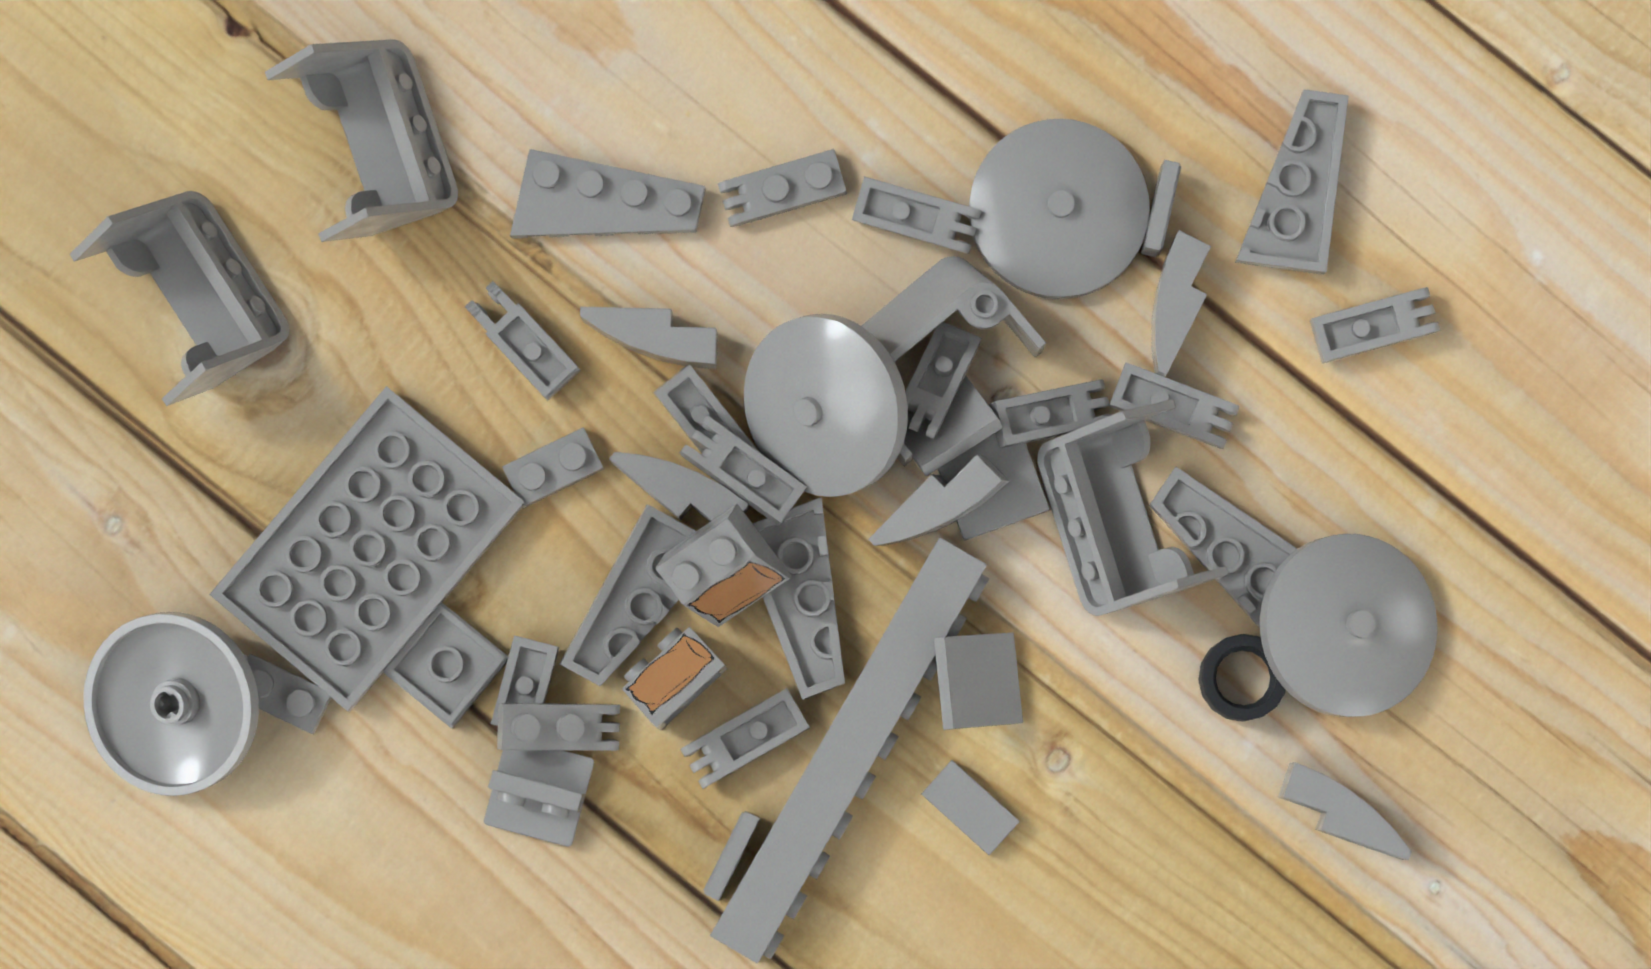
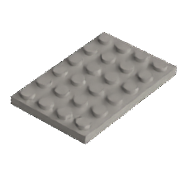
(367, 549)

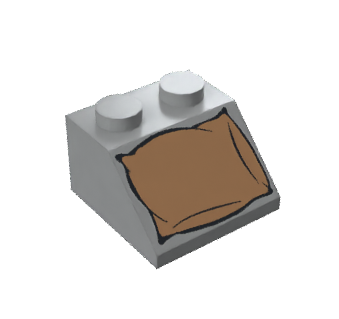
(722, 568)
(673, 677)

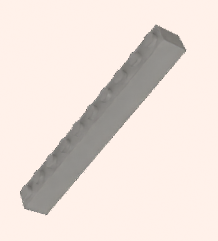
(848, 751)

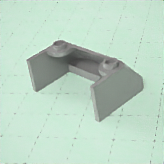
(387, 130)
(202, 278)
(934, 297)
(1105, 518)

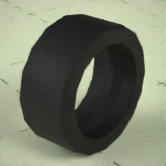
(1214, 697)

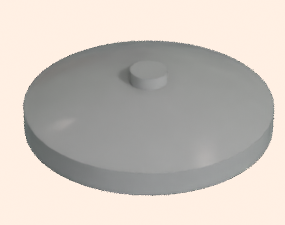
(1059, 208)
(826, 404)
(1348, 625)
(171, 703)

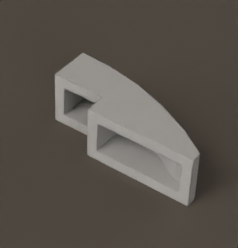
(1175, 300)
(653, 335)
(677, 486)
(941, 503)
(1341, 811)

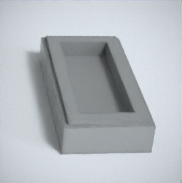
(1161, 208)
(970, 807)
(731, 855)

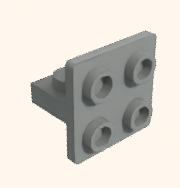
(539, 793)

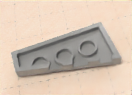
(589, 198)
(1299, 198)
(1222, 537)
(629, 600)
(805, 603)

